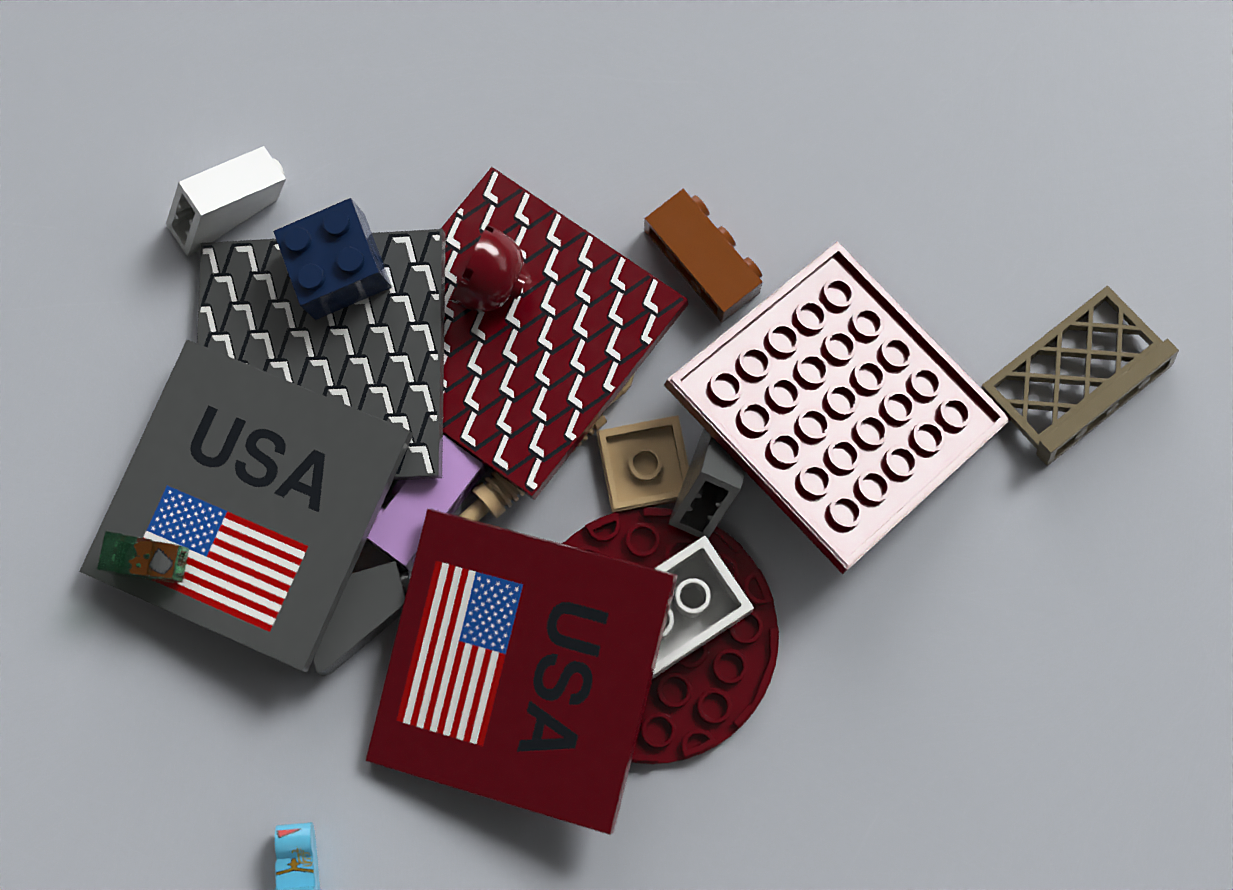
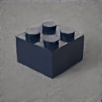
(332, 259)

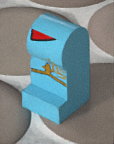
(296, 857)

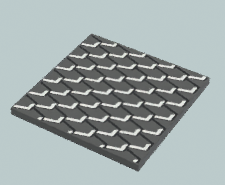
(369, 355)

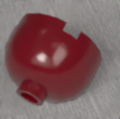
(491, 273)

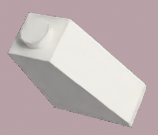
(223, 198)

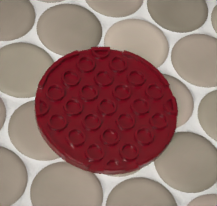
(721, 682)

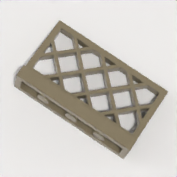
(1102, 401)

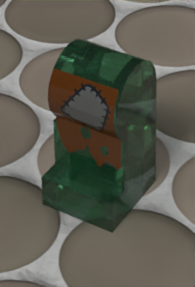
(142, 558)

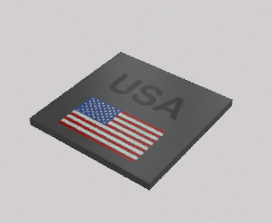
(264, 493)

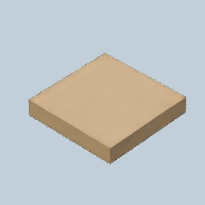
(643, 463)

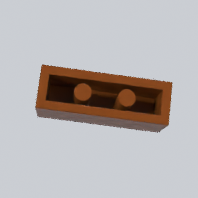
(703, 254)

